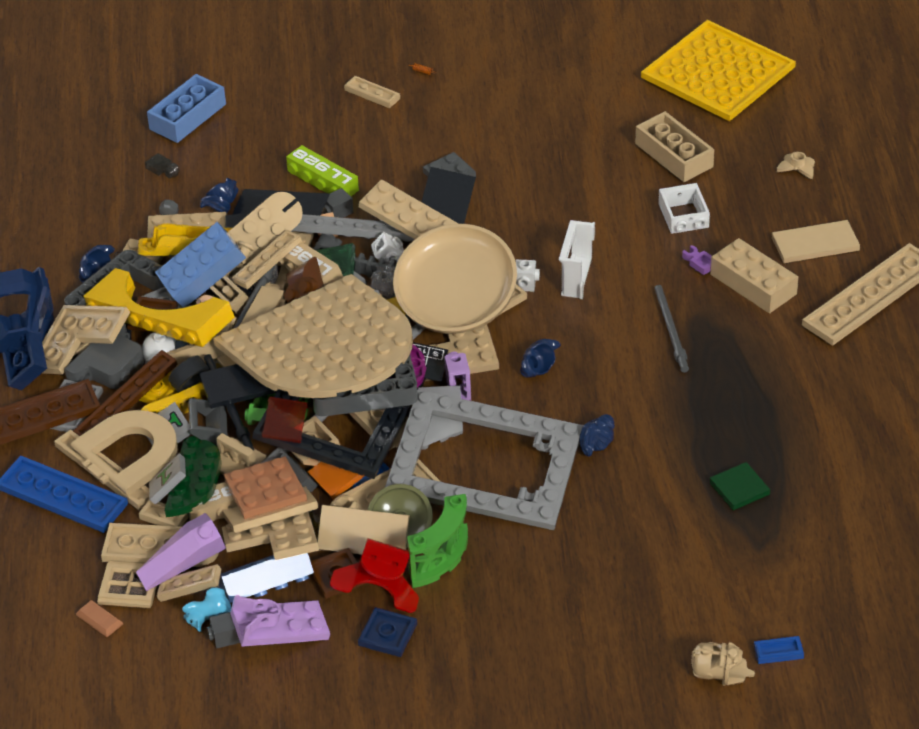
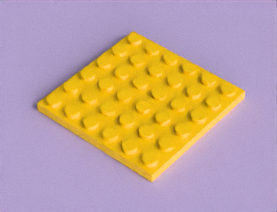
(718, 70)

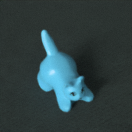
(213, 604)

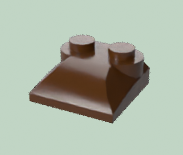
(303, 280)

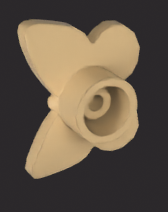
(799, 162)

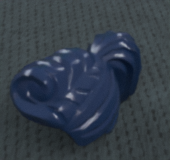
(221, 196)
(94, 260)
(539, 357)
(597, 434)

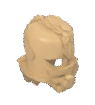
(720, 662)

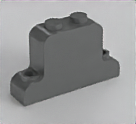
(108, 363)

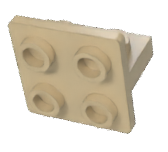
(236, 455)

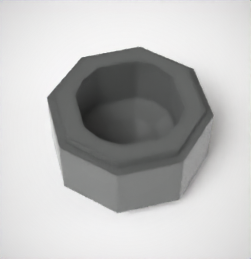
(168, 207)

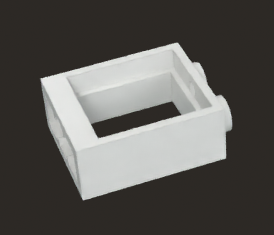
(689, 195)

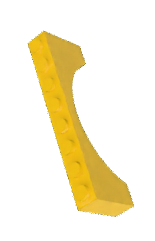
(189, 324)

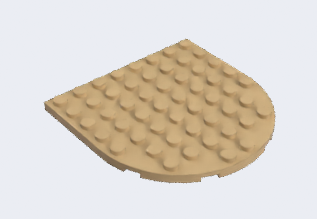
(323, 341)

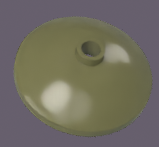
(407, 501)

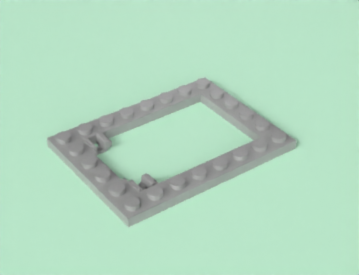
(544, 503)

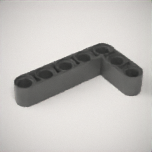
(140, 268)
(389, 393)

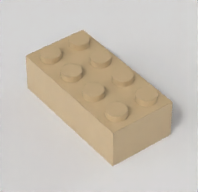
(674, 146)
(754, 275)

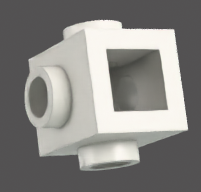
(387, 247)
(527, 274)

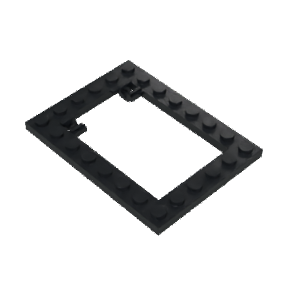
(363, 463)

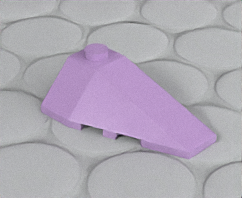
(186, 548)

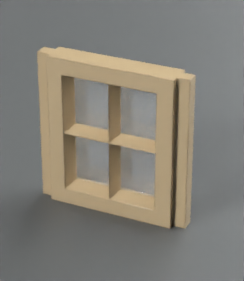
(123, 587)

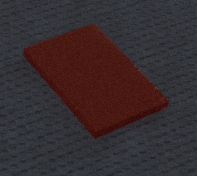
(284, 420)

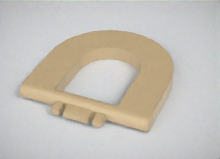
(120, 425)

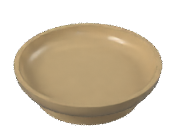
(455, 278)

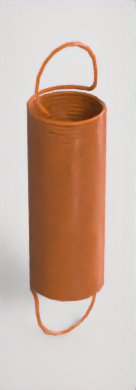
(423, 69)

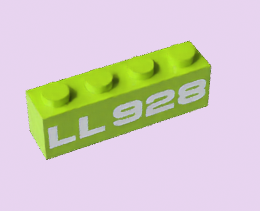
(321, 171)

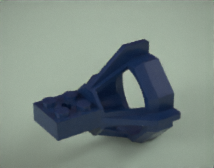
(23, 333)

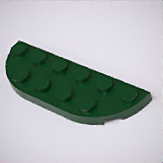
(202, 473)

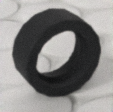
(187, 373)

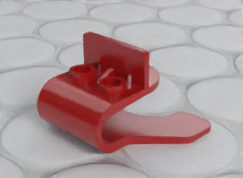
(381, 566)

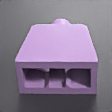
(457, 367)

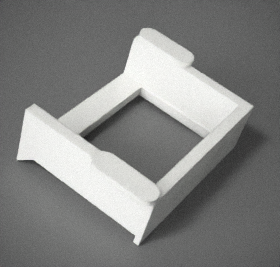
(576, 268)

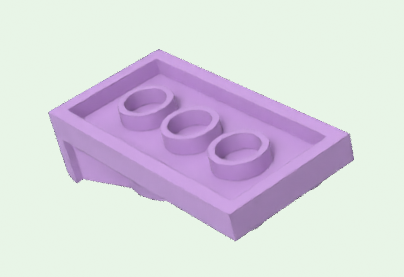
(277, 621)

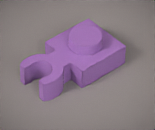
(699, 261)

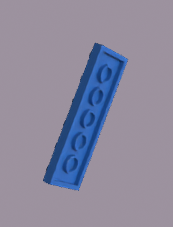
(62, 494)

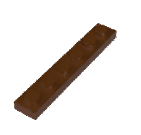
(131, 391)

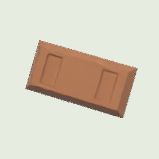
(99, 618)

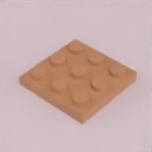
(265, 487)

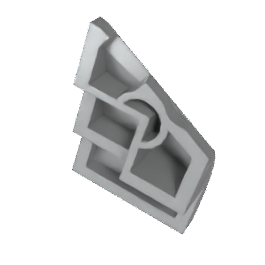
(440, 427)

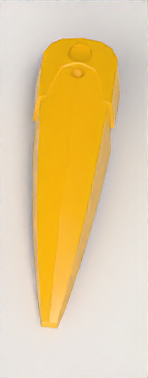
(170, 239)

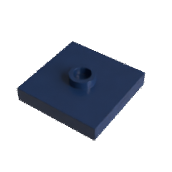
(387, 632)

